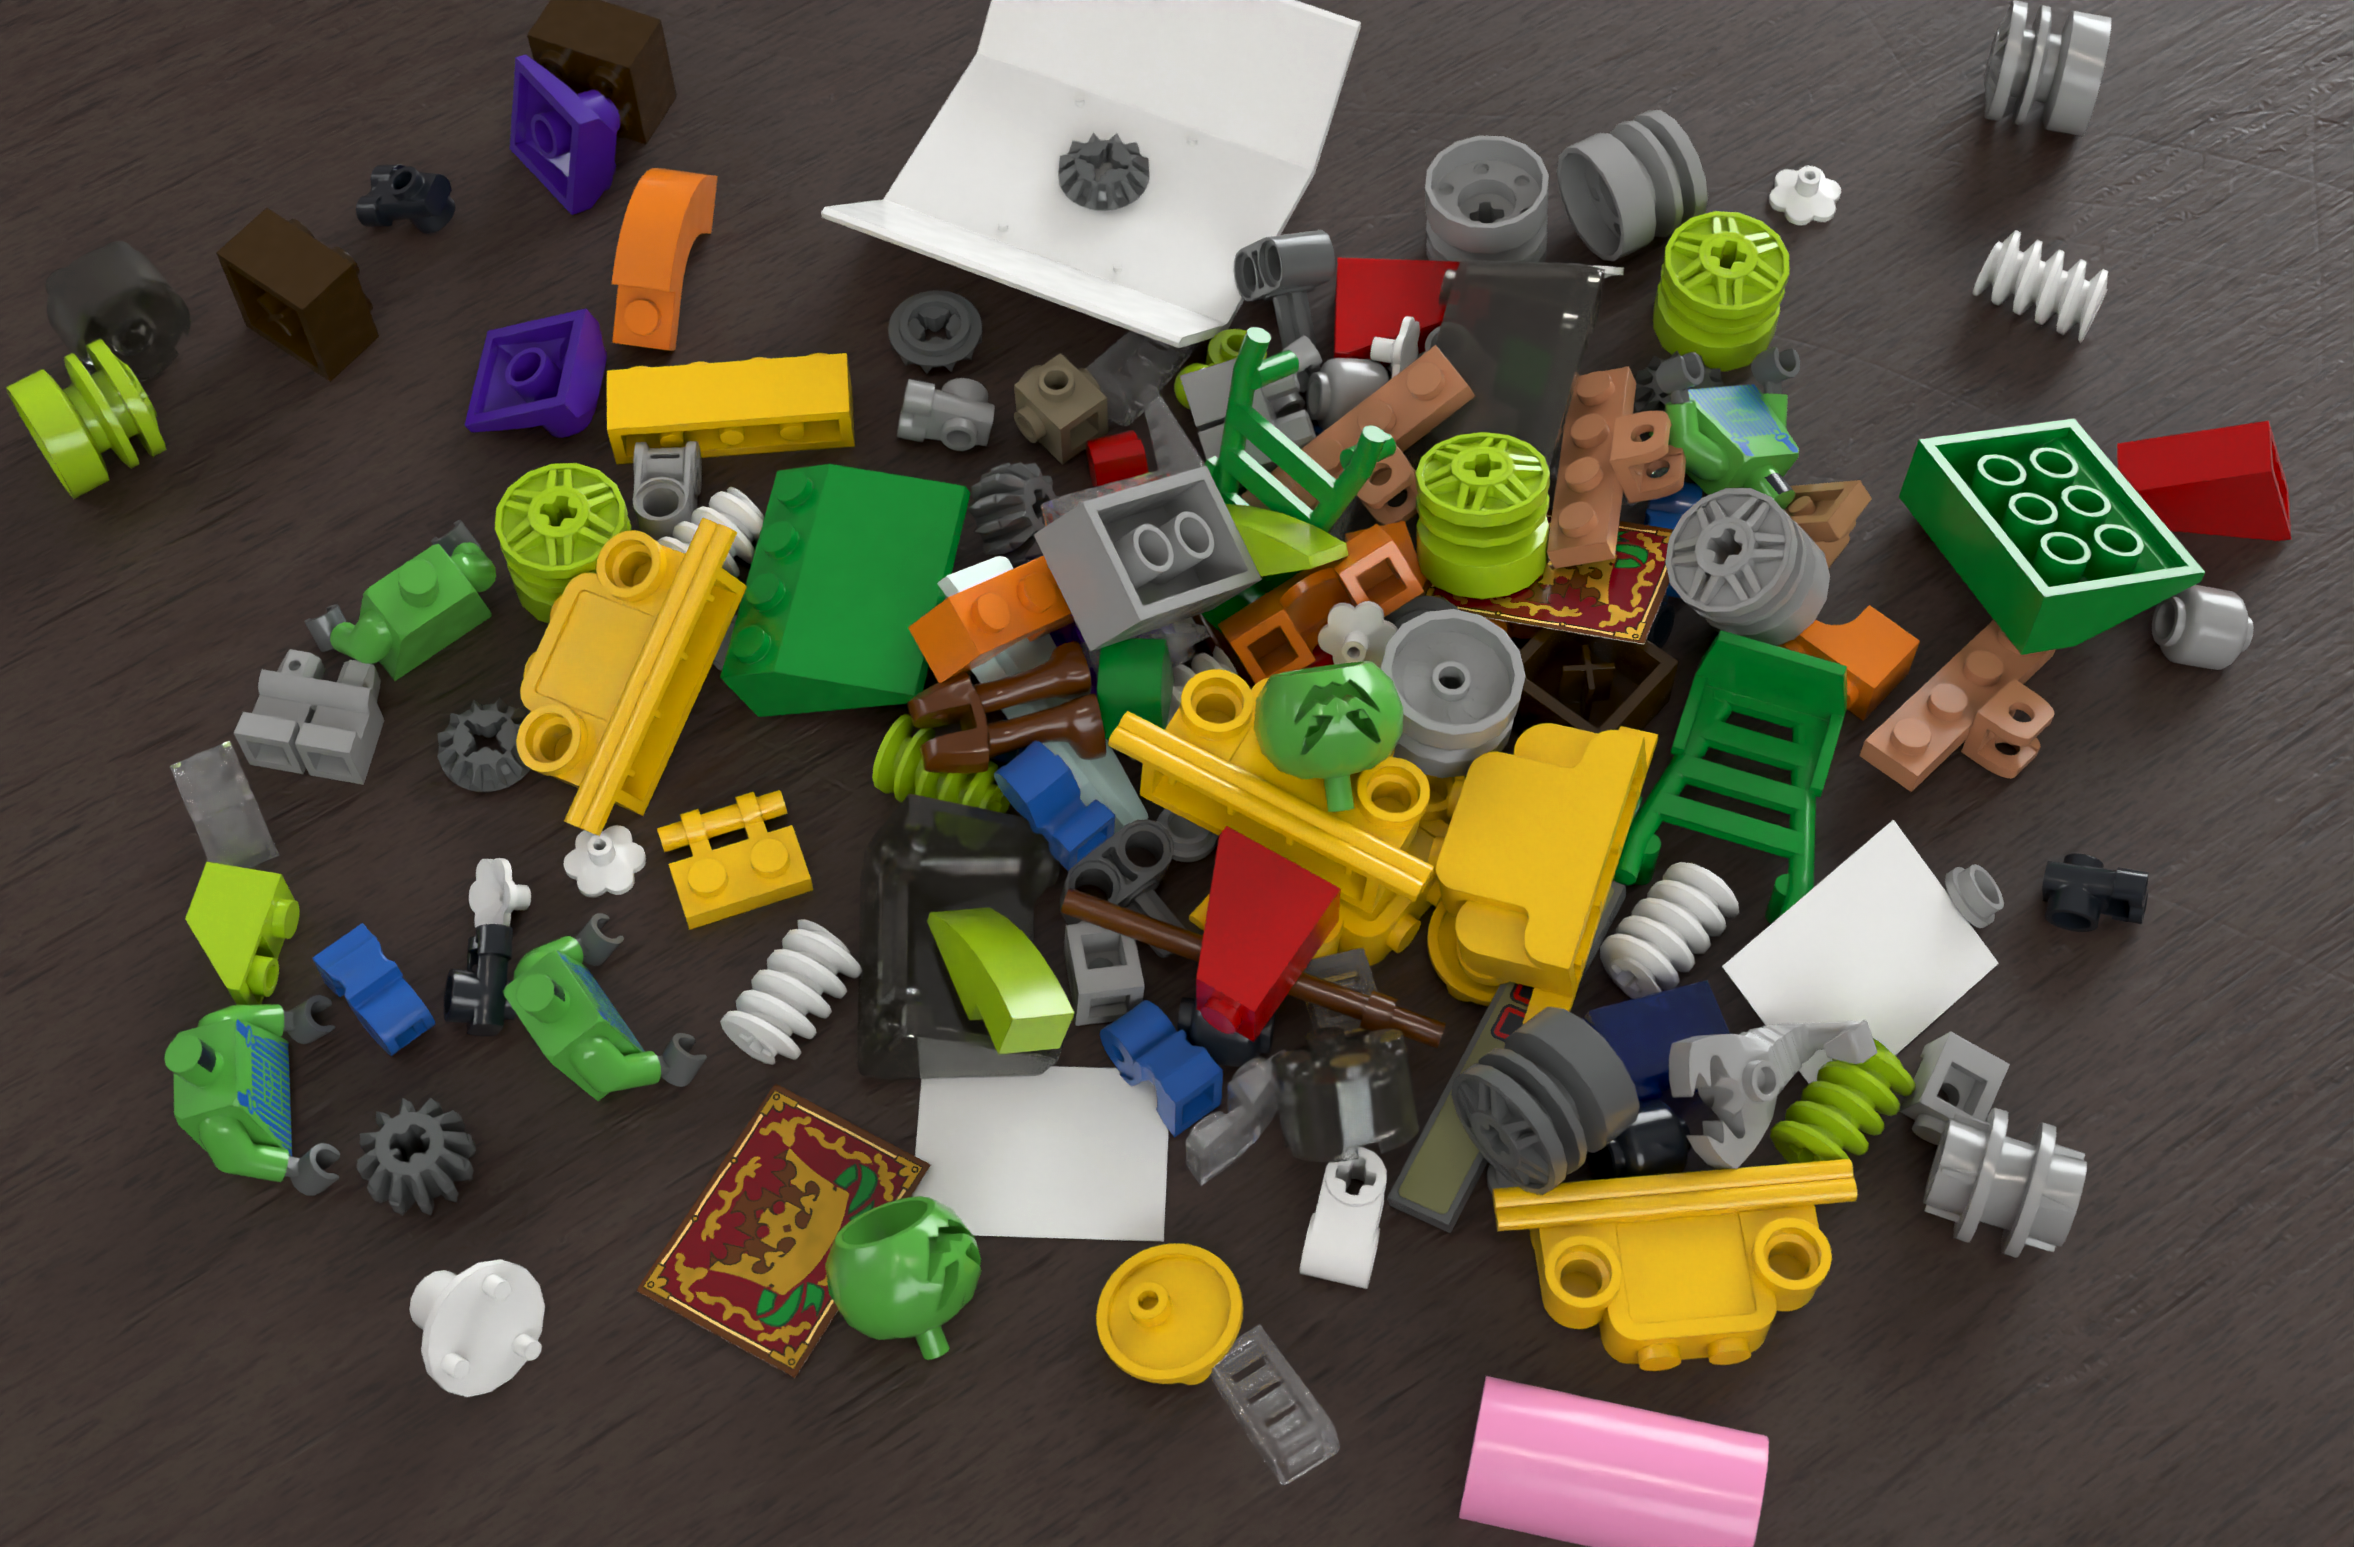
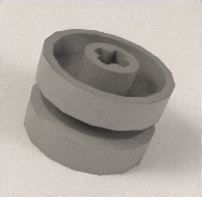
(1456, 689)

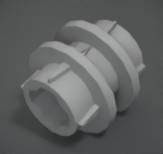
(2005, 1182)

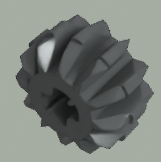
(1010, 510)
(407, 1139)

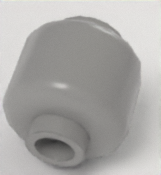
(1341, 387)
(2202, 627)

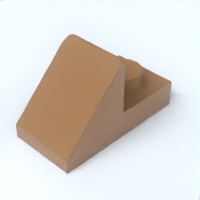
(1828, 513)

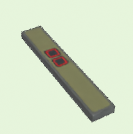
(1444, 1159)

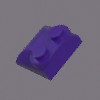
(563, 135)
(539, 376)

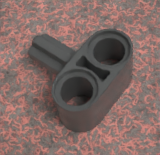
(1285, 271)
(1121, 879)

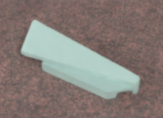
(1097, 778)

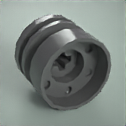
(1545, 1100)

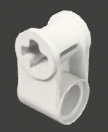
(1345, 1226)

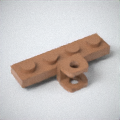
(1406, 410)
(1603, 460)
(1966, 701)

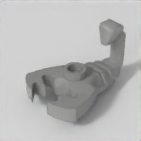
(1746, 1073)

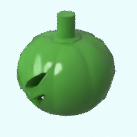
(1329, 724)
(904, 1271)

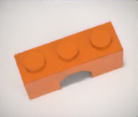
(991, 618)
(1284, 624)
(1872, 649)

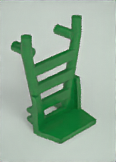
(1237, 466)
(1768, 686)

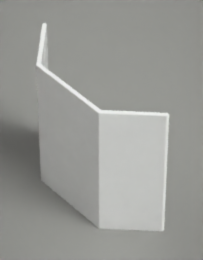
(1213, 93)

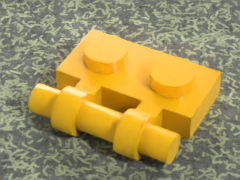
(739, 875)

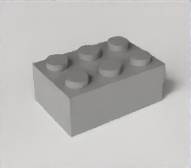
(1147, 557)

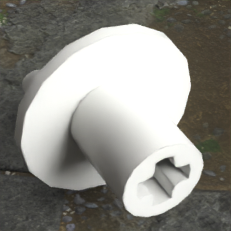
(478, 1325)

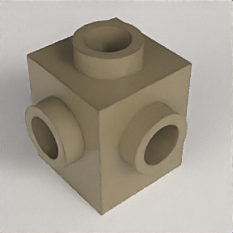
(1060, 407)

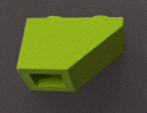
(242, 926)

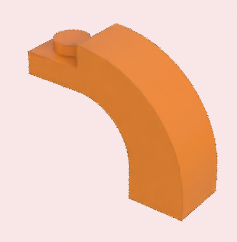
(653, 252)

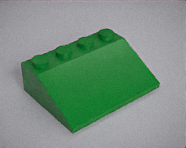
(2044, 531)
(835, 587)

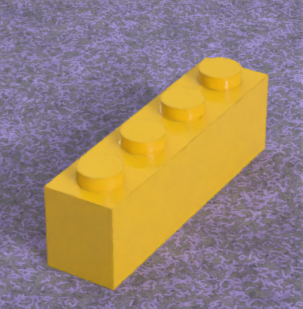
(733, 406)

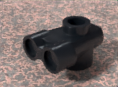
(403, 194)
(2084, 889)
(477, 993)

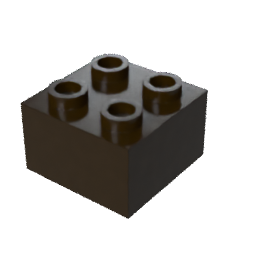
(609, 52)
(299, 293)
(1592, 682)

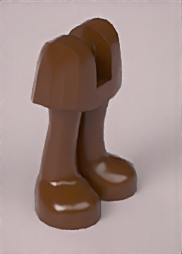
(958, 700)

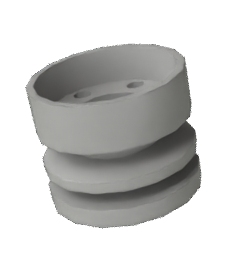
(2047, 67)
(1631, 184)
(1487, 202)
(1747, 566)

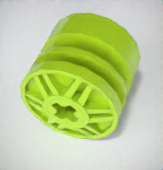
(1721, 289)
(87, 417)
(1482, 515)
(555, 528)

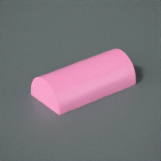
(1610, 1472)

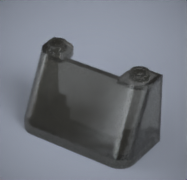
(1518, 346)
(923, 862)

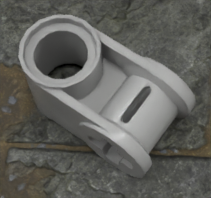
(665, 486)

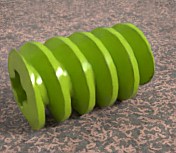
(901, 772)
(1840, 1106)

